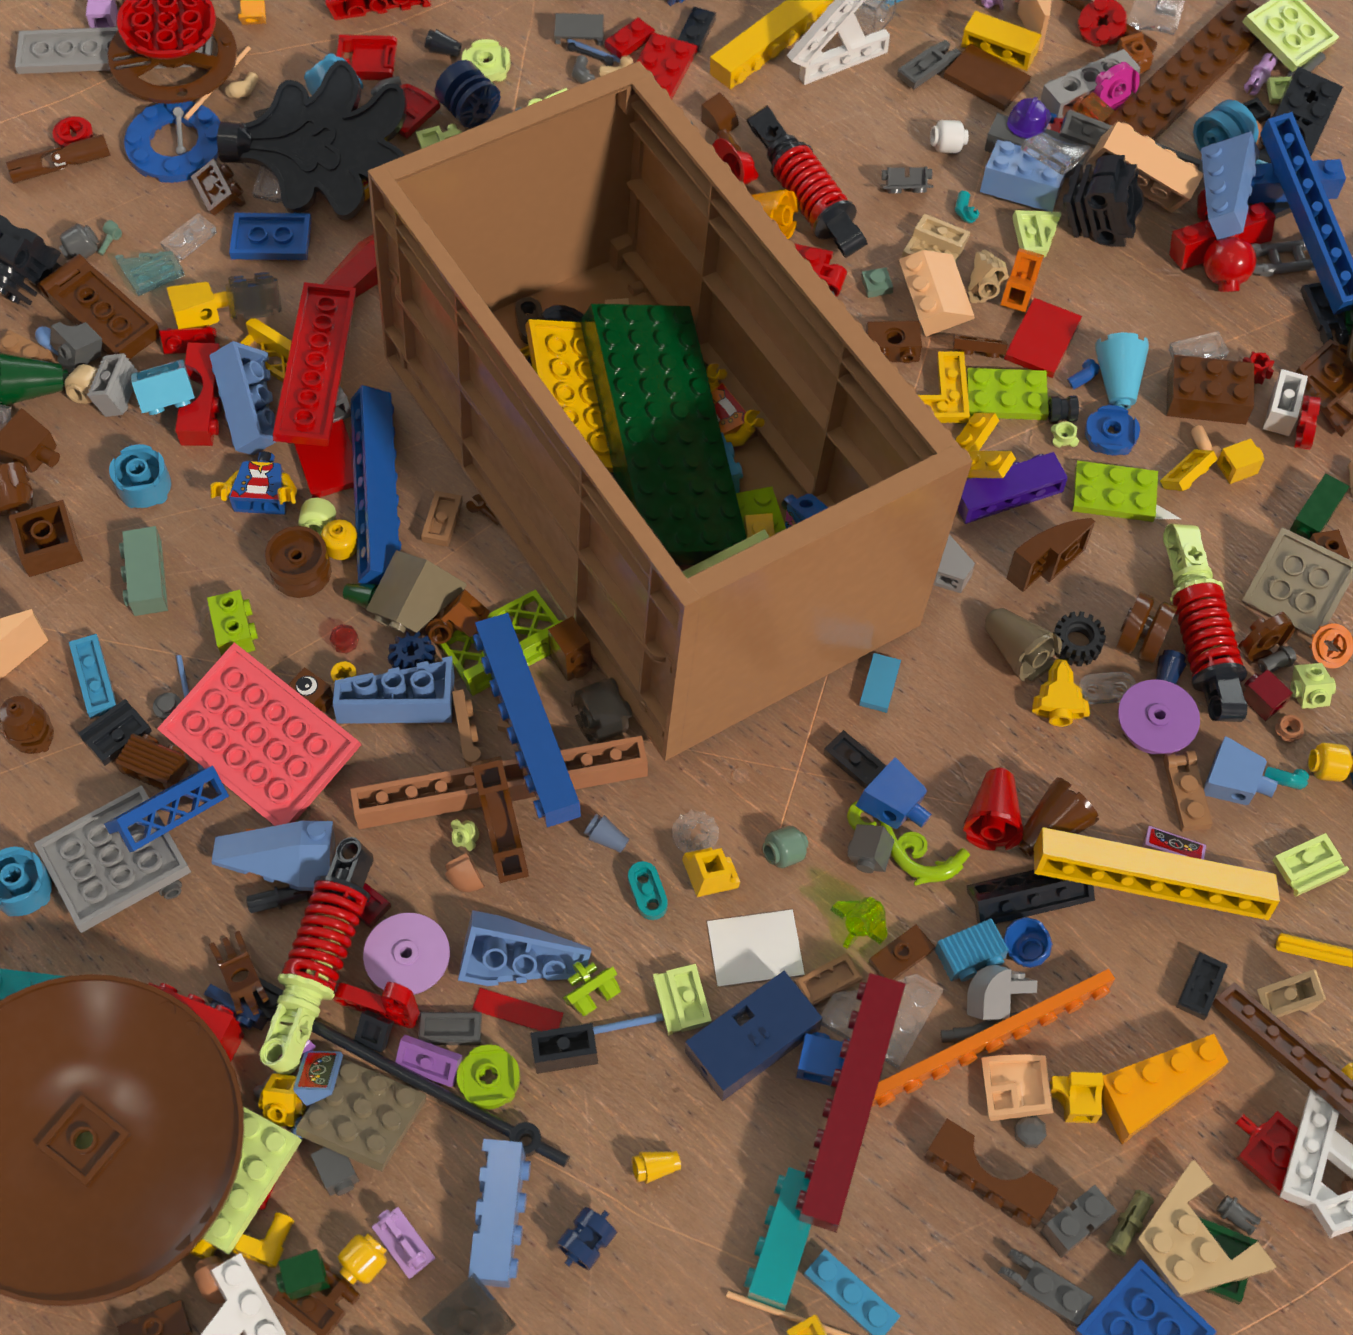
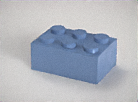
(1021, 177)

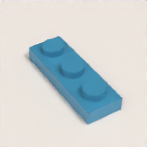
(93, 675)
(851, 1295)

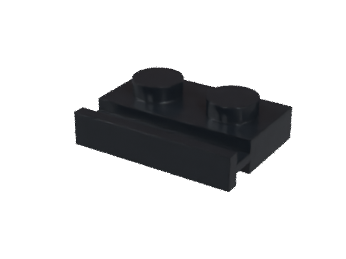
(112, 730)

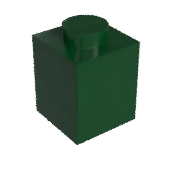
(302, 1275)

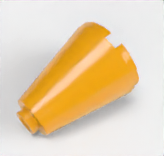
(780, 207)

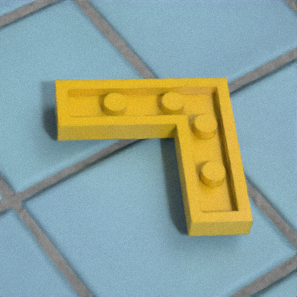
(953, 402)
(984, 463)

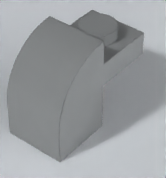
(992, 990)

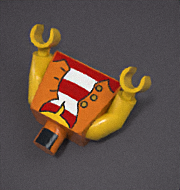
(733, 420)

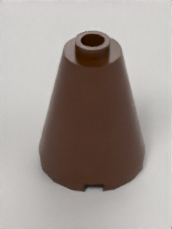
(1058, 810)

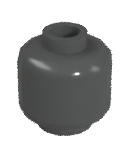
(78, 240)

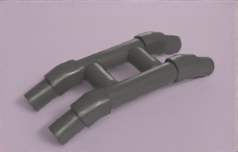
(1276, 266)

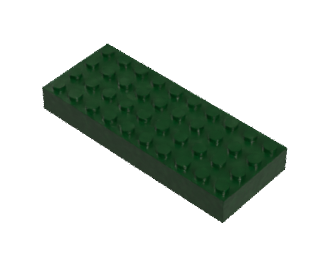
(663, 426)

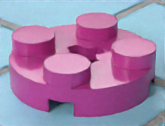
(1117, 84)

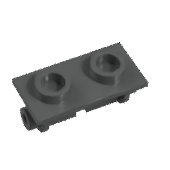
(897, 181)

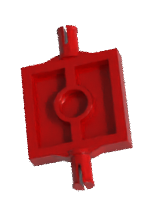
(1268, 1149)

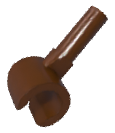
(481, 507)

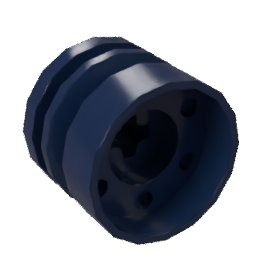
(467, 93)

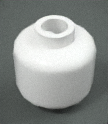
(949, 136)

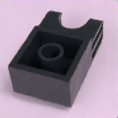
(1311, 102)

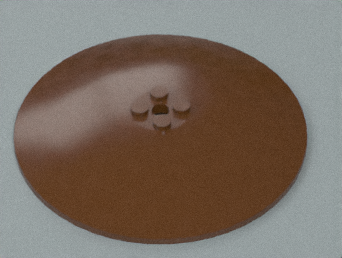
(163, 1128)

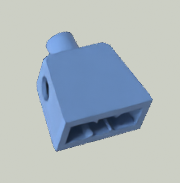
(1237, 774)

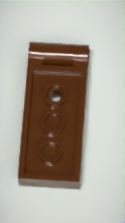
(91, 298)

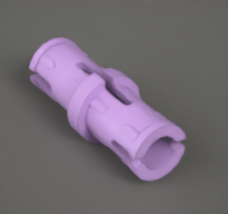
(1260, 74)

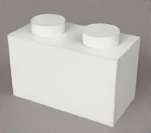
(1285, 402)

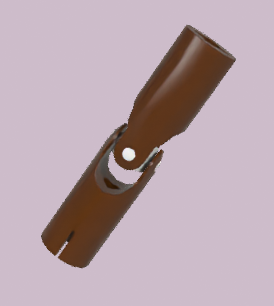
(73, 154)

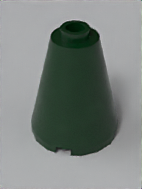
(28, 378)

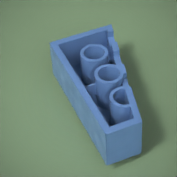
(245, 395)
(499, 1212)

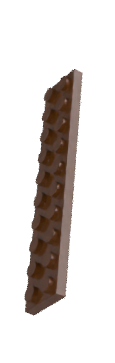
(1189, 72)

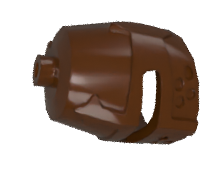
(15, 490)
(24, 723)

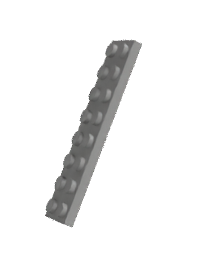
(73, 51)

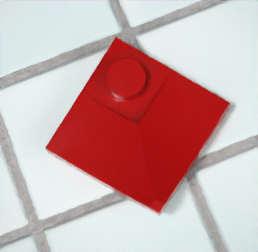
(419, 109)

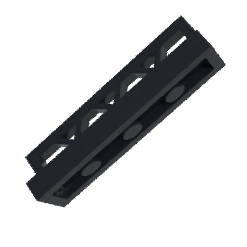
(1028, 898)

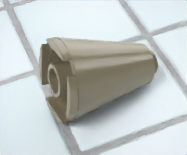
(1022, 643)

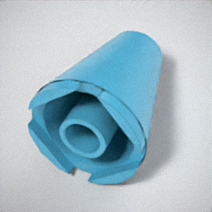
(1122, 366)

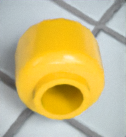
(340, 539)
(1330, 762)
(362, 1259)

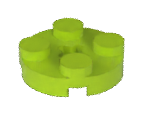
(501, 1064)

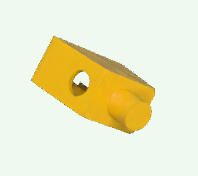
(196, 304)

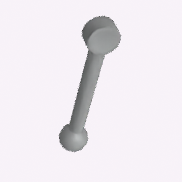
(178, 113)

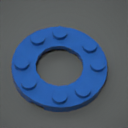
(169, 168)

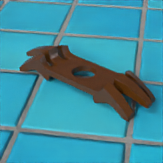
(234, 965)

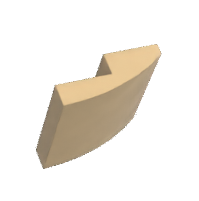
(937, 236)

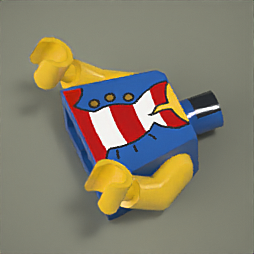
(257, 487)

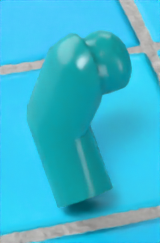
(962, 209)
(1294, 780)

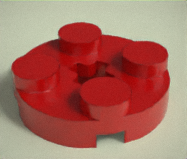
(1102, 35)
(1307, 422)

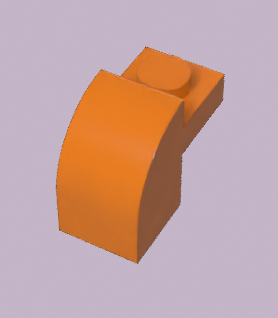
(1022, 280)

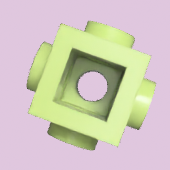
(1312, 685)

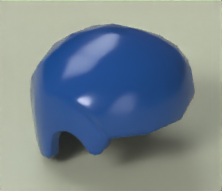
(1028, 942)

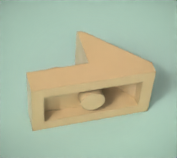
(1293, 994)

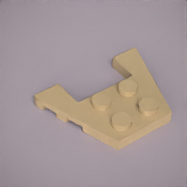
(1186, 1250)

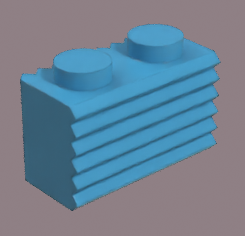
(971, 950)

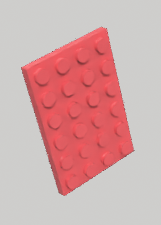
(259, 737)

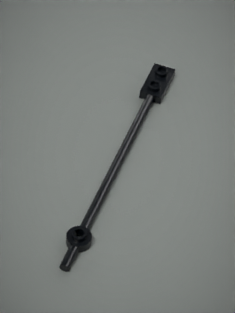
(514, 1133)

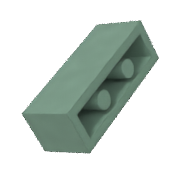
(143, 571)

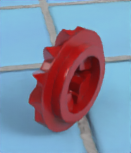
(77, 124)

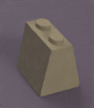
(412, 593)

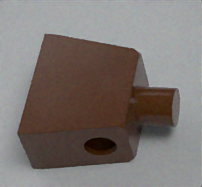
(27, 442)

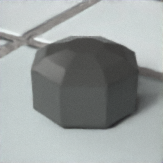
(1030, 1131)

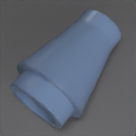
(605, 833)

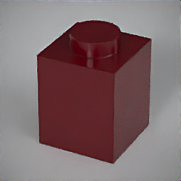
(1266, 694)

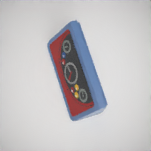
(317, 1075)

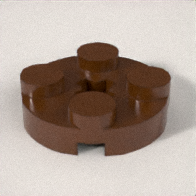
(1266, 635)

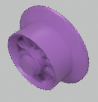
(1158, 717)

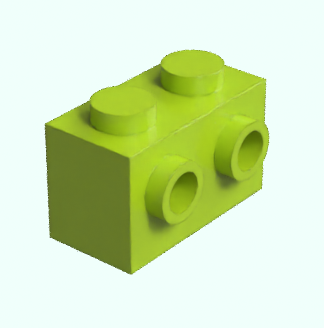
(231, 621)

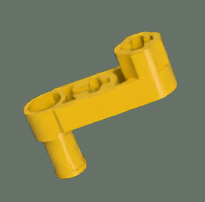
(263, 1251)

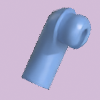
(43, 338)

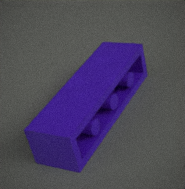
(1021, 485)

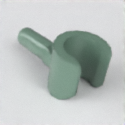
(113, 232)

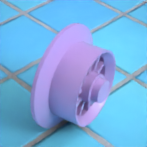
(407, 952)

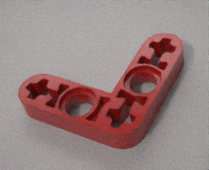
(395, 1003)

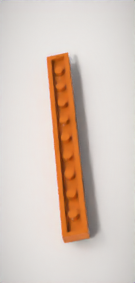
(993, 1037)

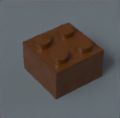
(45, 538)

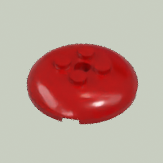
(166, 26)

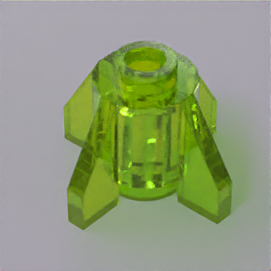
(862, 919)

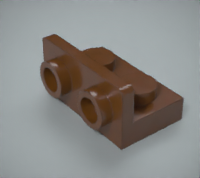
(217, 186)

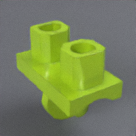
(580, 996)

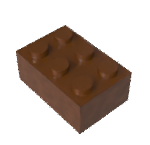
(1210, 389)

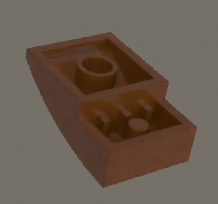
(1049, 552)

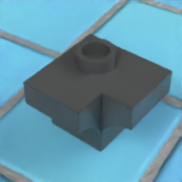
(75, 344)

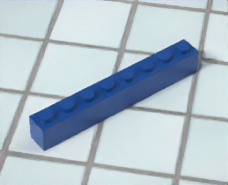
(1311, 209)
(374, 482)
(527, 721)

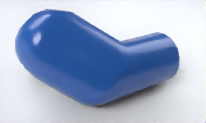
(1089, 371)

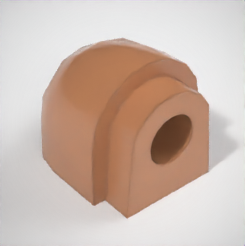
(464, 874)
(205, 1281)

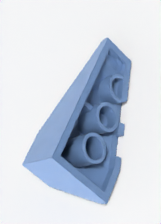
(283, 852)
(511, 951)

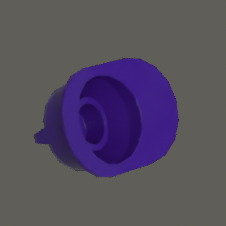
(1028, 118)

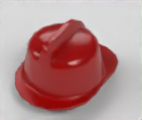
(739, 161)

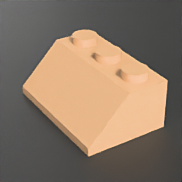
(936, 290)

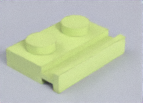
(1310, 864)
(682, 999)

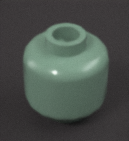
(785, 846)

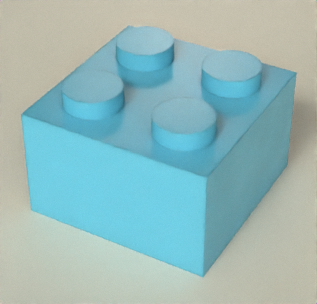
(162, 387)

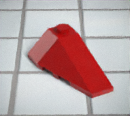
(357, 268)

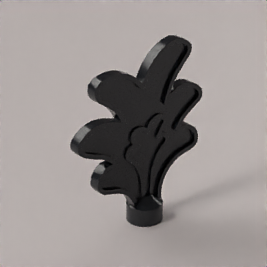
(320, 139)

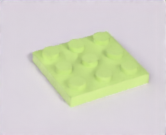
(1290, 31)

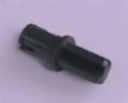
(274, 898)

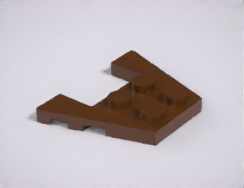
(1331, 383)

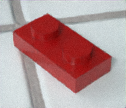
(629, 38)

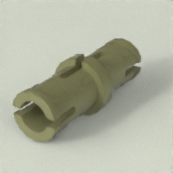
(1130, 1222)

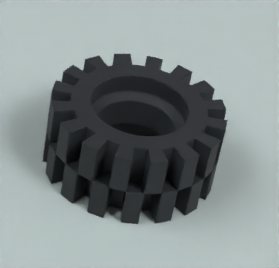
(1089, 629)

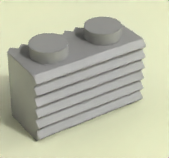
(112, 385)

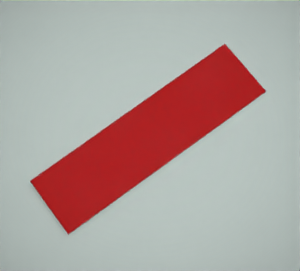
(516, 1011)

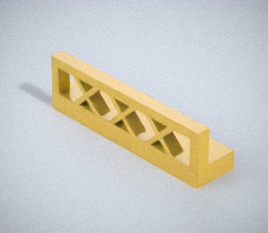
(272, 341)

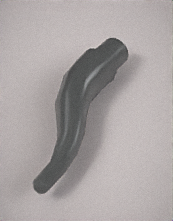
(960, 1034)

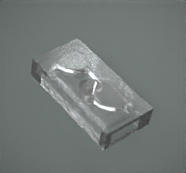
(189, 237)
(1203, 346)

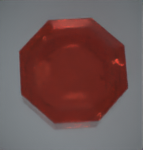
(344, 639)

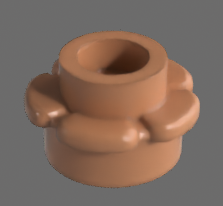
(1292, 722)

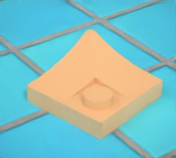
(1017, 1086)

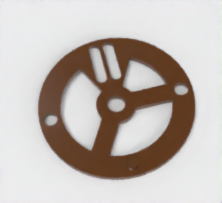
(219, 68)

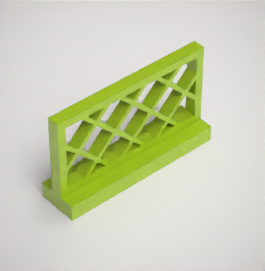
(534, 646)

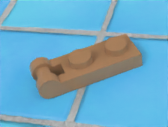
(467, 732)
(1187, 791)

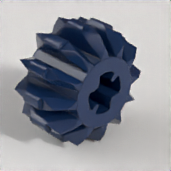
(411, 645)

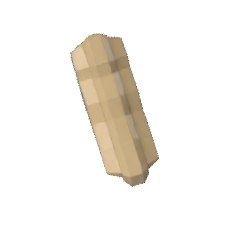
(986, 277)

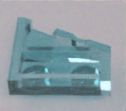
(150, 270)

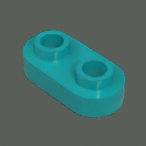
(647, 892)

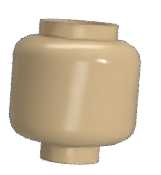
(79, 383)

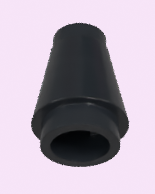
(441, 43)

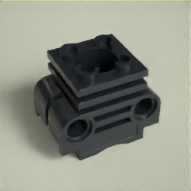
(1104, 200)
(23, 258)

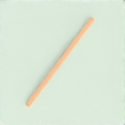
(202, 99)
(779, 1312)

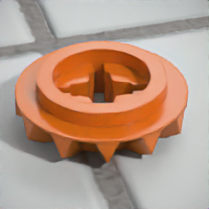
(1342, 641)

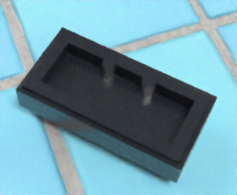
(1201, 986)

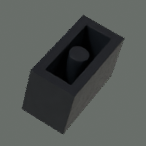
(564, 1048)

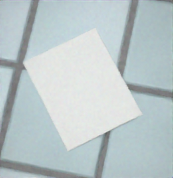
(755, 947)

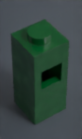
(1319, 507)

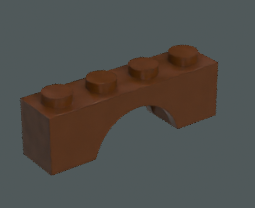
(500, 819)
(1023, 1197)

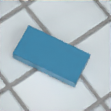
(880, 682)

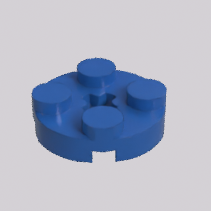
(1112, 444)

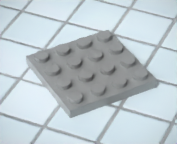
(99, 872)

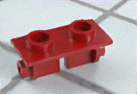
(176, 340)

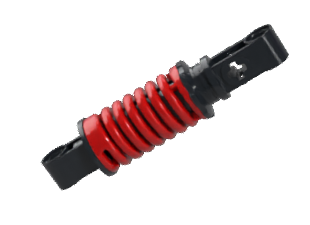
(814, 188)

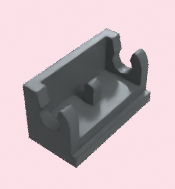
(579, 27)

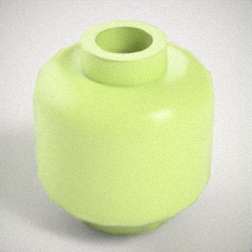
(316, 514)

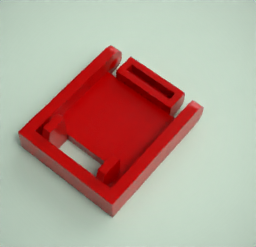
(372, 55)

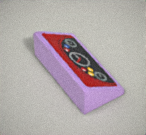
(1171, 843)

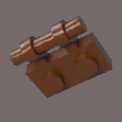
(318, 1311)

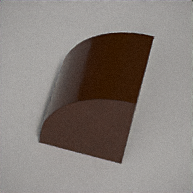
(719, 114)

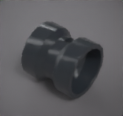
(1063, 409)

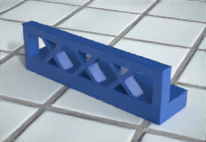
(160, 800)

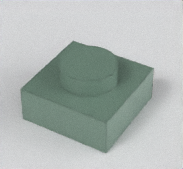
(877, 282)

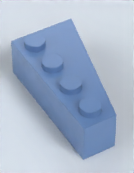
(1227, 180)
(398, 695)

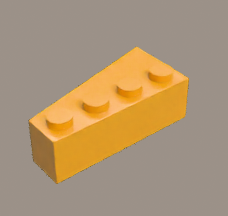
(1155, 1085)

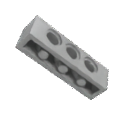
(1063, 92)

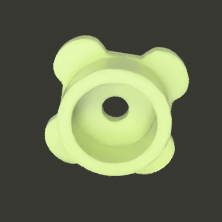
(1064, 428)
(464, 834)

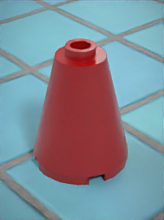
(995, 813)

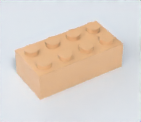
(1161, 173)

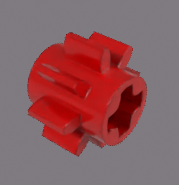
(1262, 366)

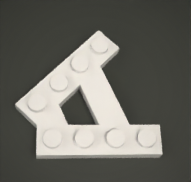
(855, 49)
(1313, 1146)
(245, 1304)

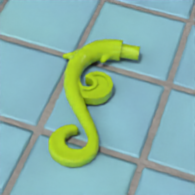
(924, 874)

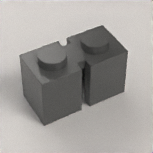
(1070, 1225)

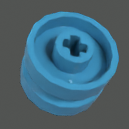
(1224, 122)

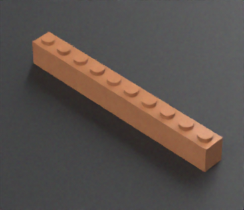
(458, 790)

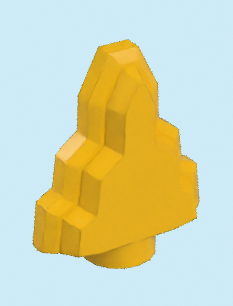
(1060, 697)

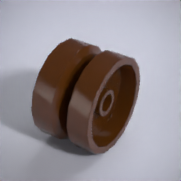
(298, 561)
(1144, 627)

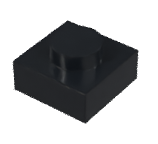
(373, 1030)

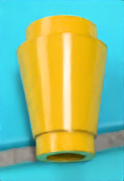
(654, 1165)

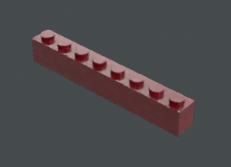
(852, 1102)

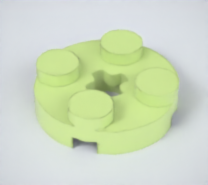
(498, 57)

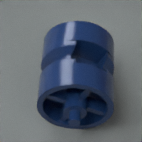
(588, 1236)

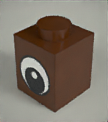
(313, 689)

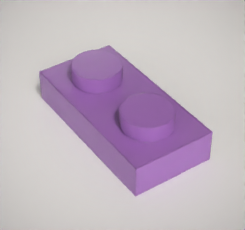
(428, 1060)

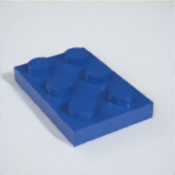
(270, 236)

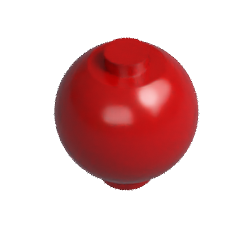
(1229, 262)

